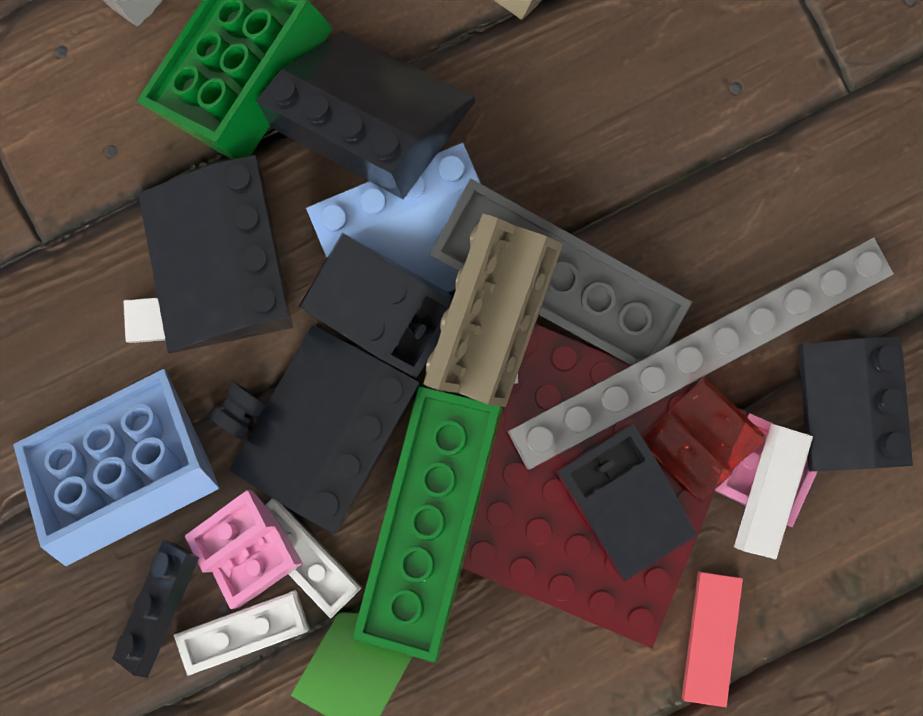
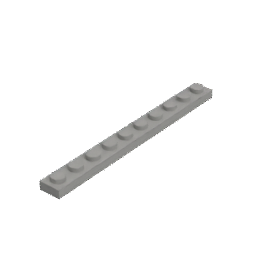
(699, 353)

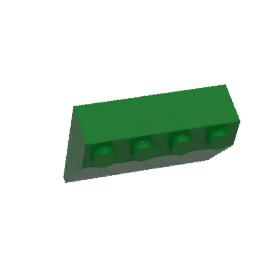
(225, 65)

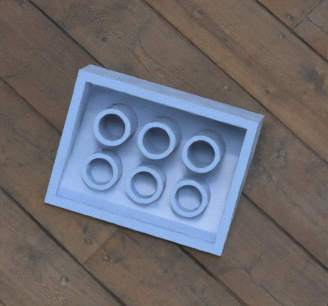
(396, 226)
(113, 469)

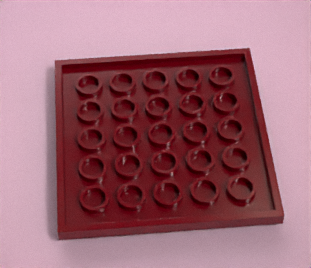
(532, 530)

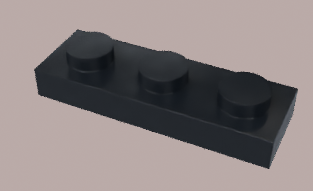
(155, 608)

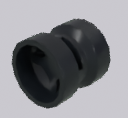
(237, 410)

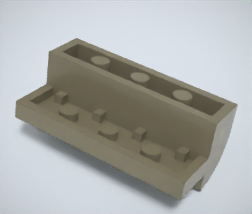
(492, 311)

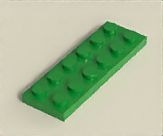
(427, 524)

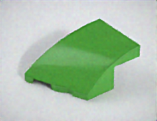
(349, 674)

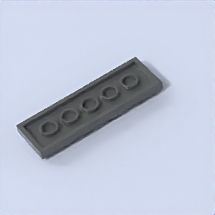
(588, 288)

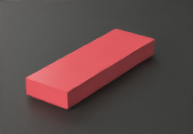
(712, 639)

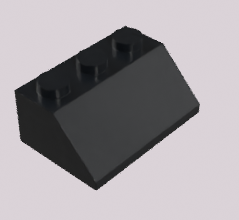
(855, 404)

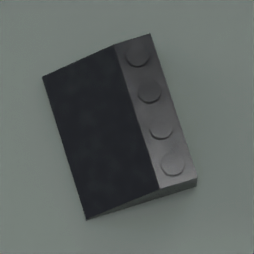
(365, 111)
(215, 256)
(325, 429)

